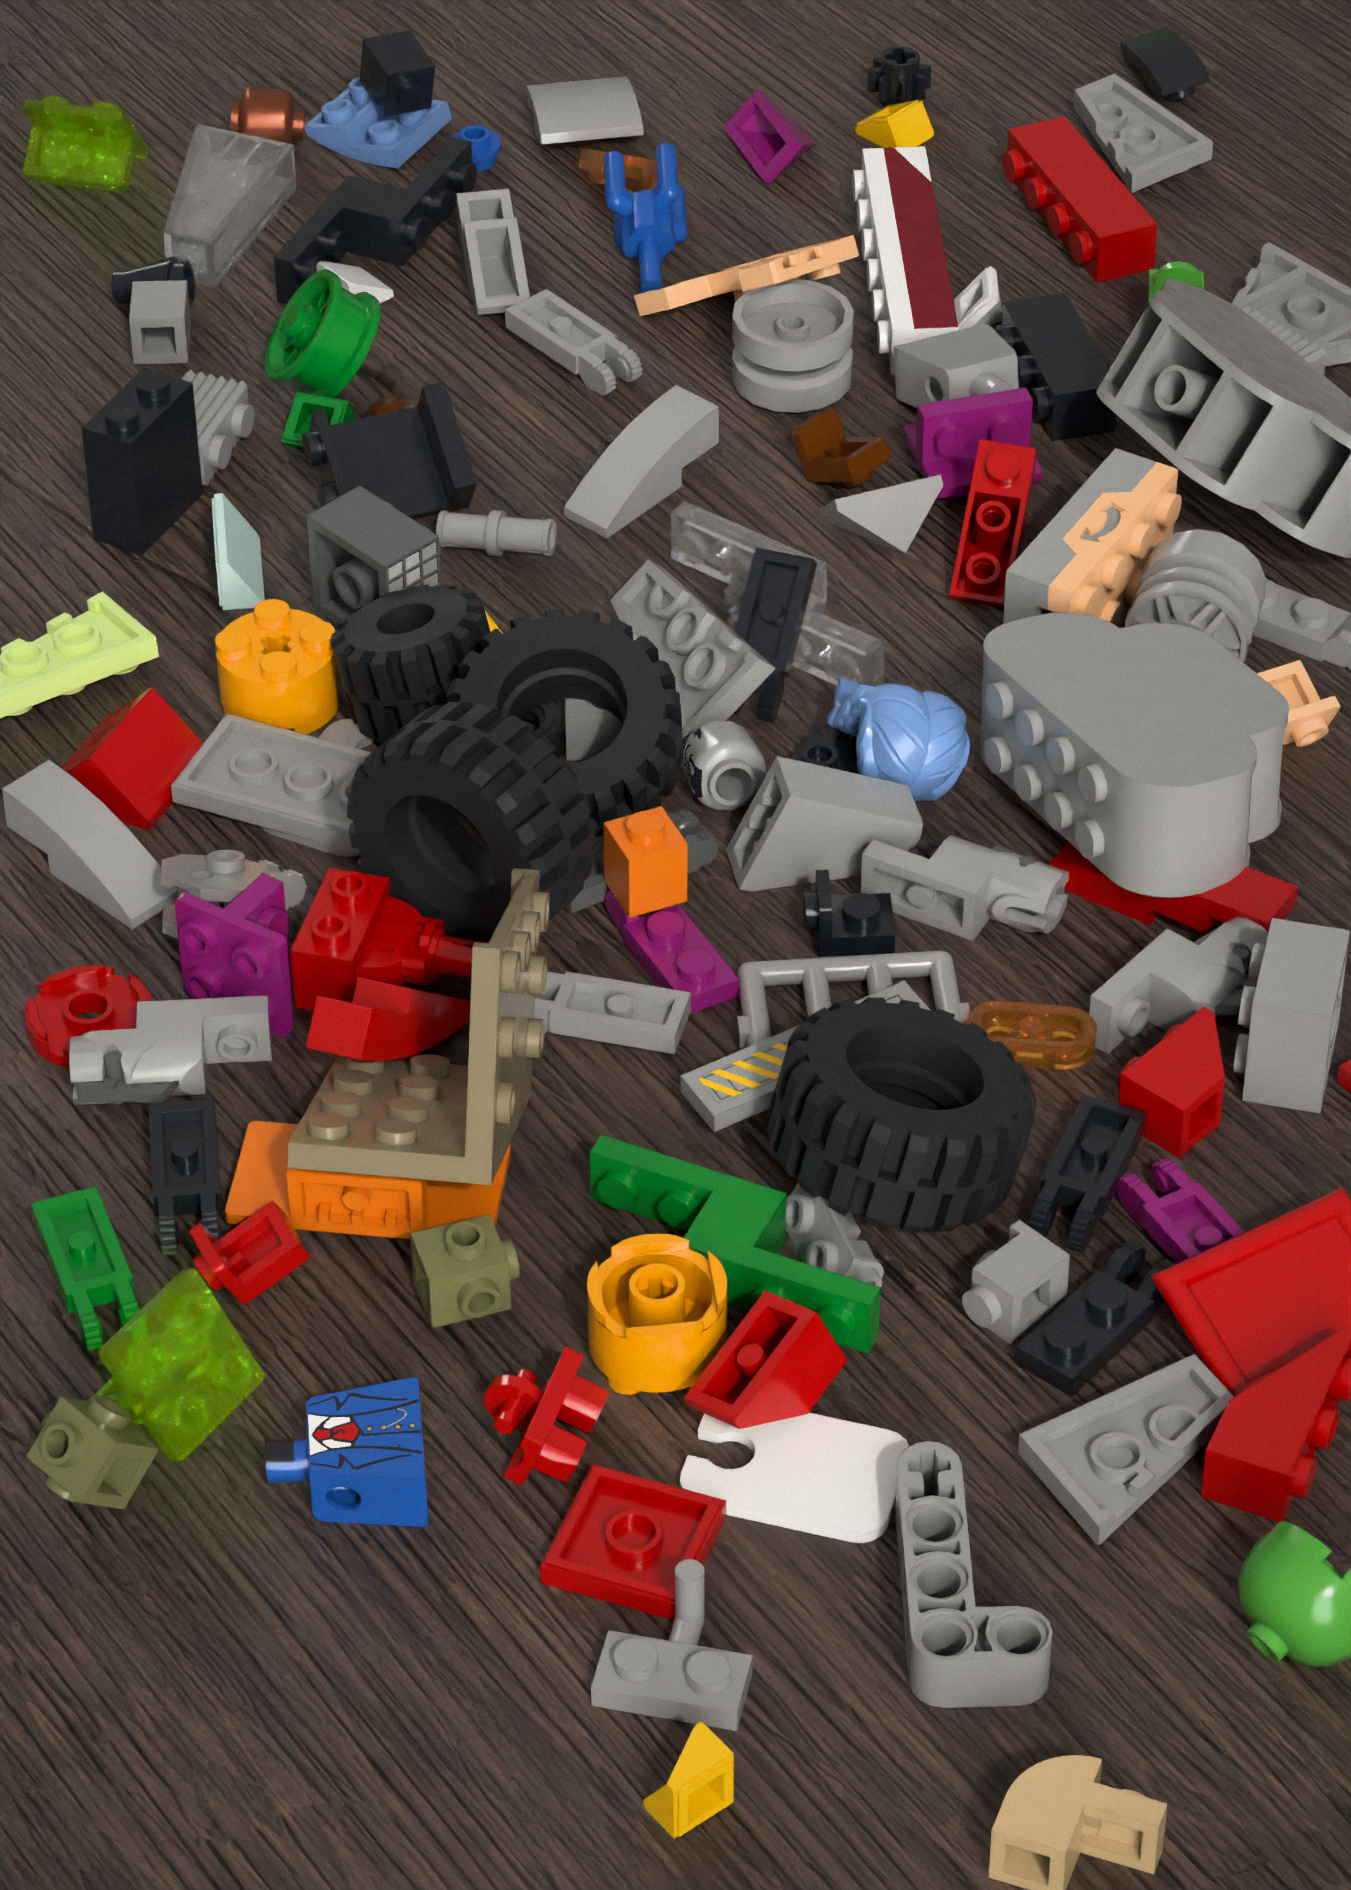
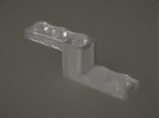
(726, 553)

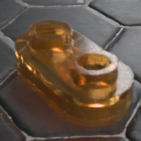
(635, 167)
(1039, 1032)

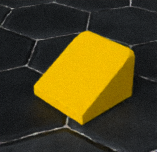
(897, 125)

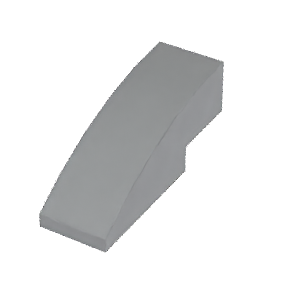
(491, 250)
(644, 462)
(86, 844)

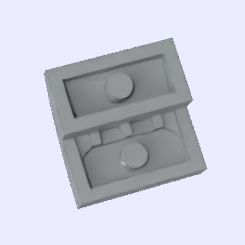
(584, 110)

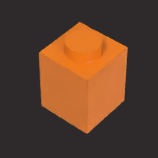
(645, 861)

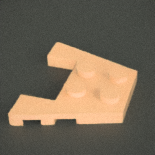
(815, 260)

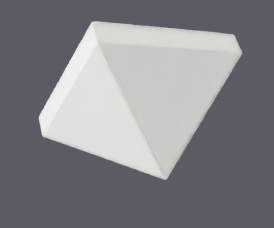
(979, 301)

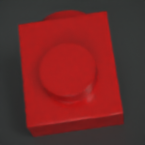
(250, 1254)

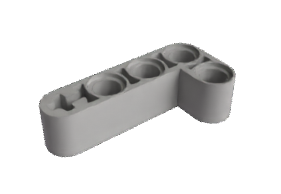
(952, 1647)

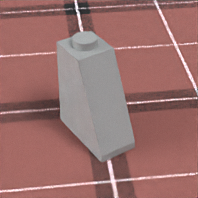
(815, 821)

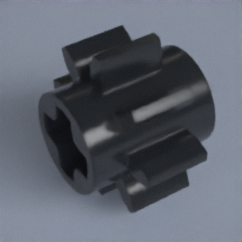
(899, 76)

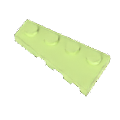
(72, 655)

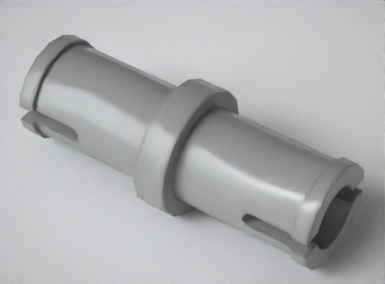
(496, 533)

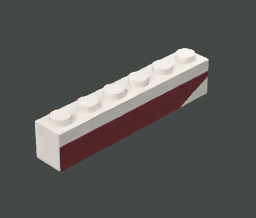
(902, 247)

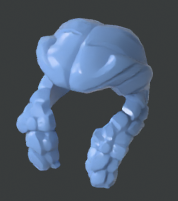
(903, 735)

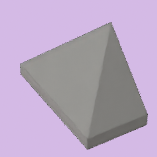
(886, 514)

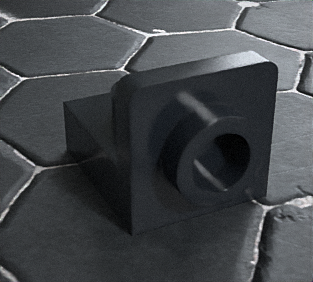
(848, 922)

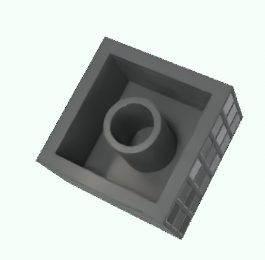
(365, 551)

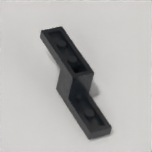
(376, 218)

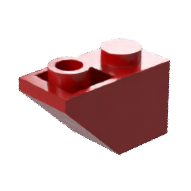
(1178, 1084)

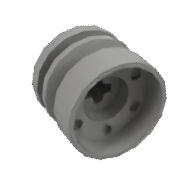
(1202, 584)

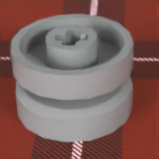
(792, 346)

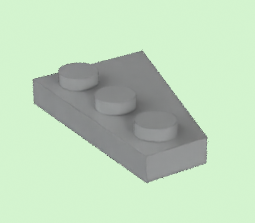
(1126, 1443)

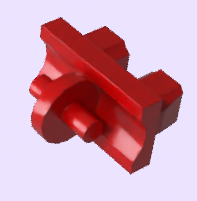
(521, 1404)

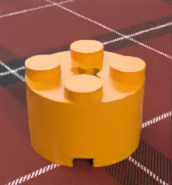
(278, 668)
(655, 1314)

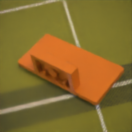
(348, 1200)

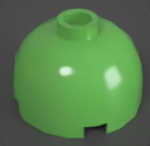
(1296, 1599)

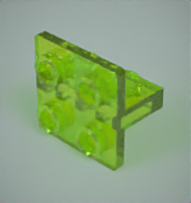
(81, 144)
(179, 1366)

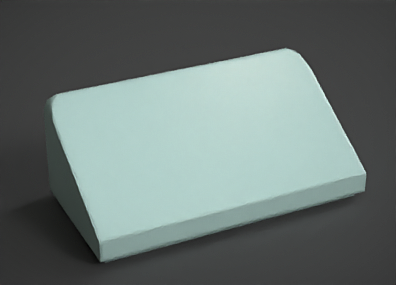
(236, 557)

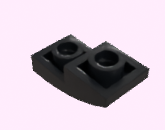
(1166, 63)

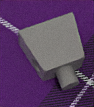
(954, 366)

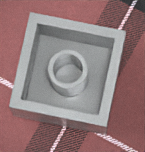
(1291, 1014)

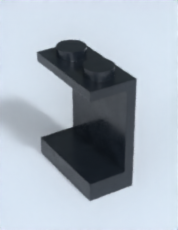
(400, 456)

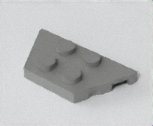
(1300, 300)

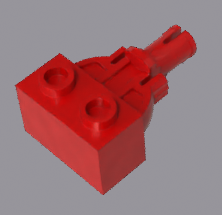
(369, 935)

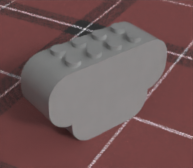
(1238, 413)
(1135, 745)

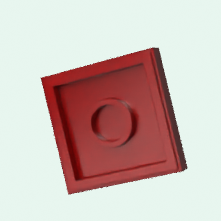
(628, 1539)

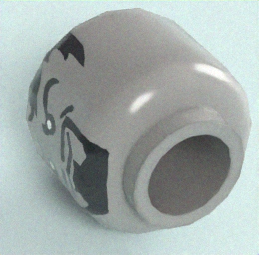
(722, 765)

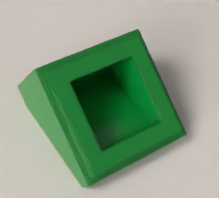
(301, 412)

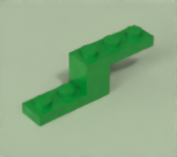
(740, 1227)

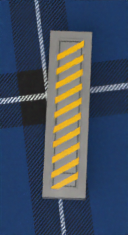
(746, 1079)

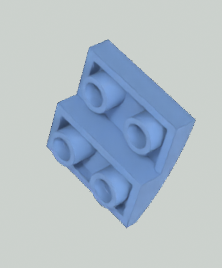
(359, 130)

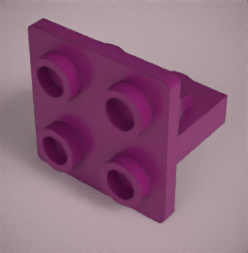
(950, 432)
(239, 948)

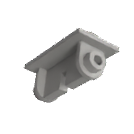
(829, 1238)

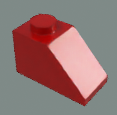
(769, 1366)

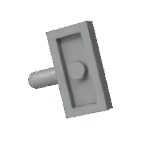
(675, 1675)

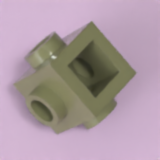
(463, 1270)
(91, 1452)

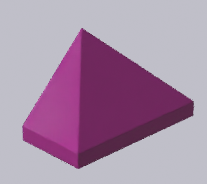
(767, 136)

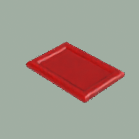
(1266, 1291)

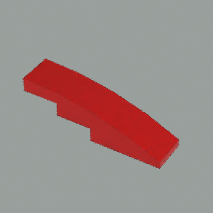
(1245, 896)

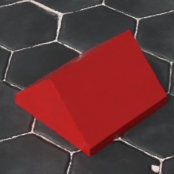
(135, 759)

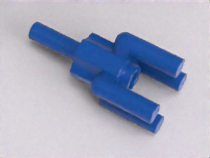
(649, 220)

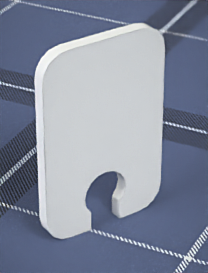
(805, 1475)

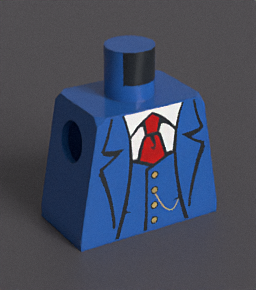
(359, 1456)

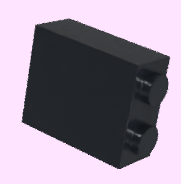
(142, 461)

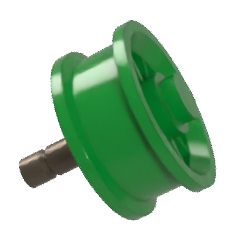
(327, 338)

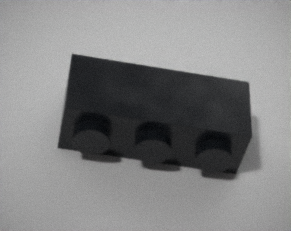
(1057, 365)

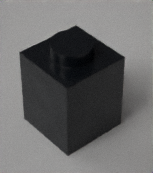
(397, 73)

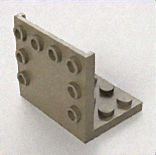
(437, 1115)

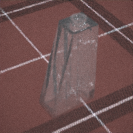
(226, 199)

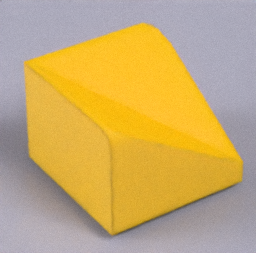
(698, 1784)

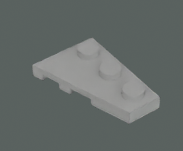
(1138, 133)

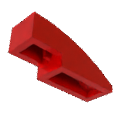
(385, 1022)

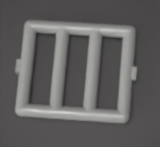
(818, 972)

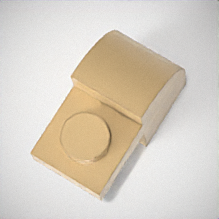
(1065, 1811)

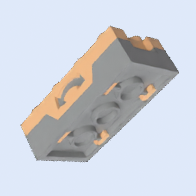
(1097, 543)

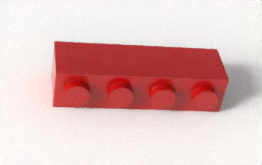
(1080, 199)

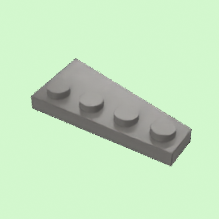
(709, 660)

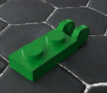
(85, 1259)

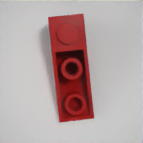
(993, 521)
(1272, 1429)

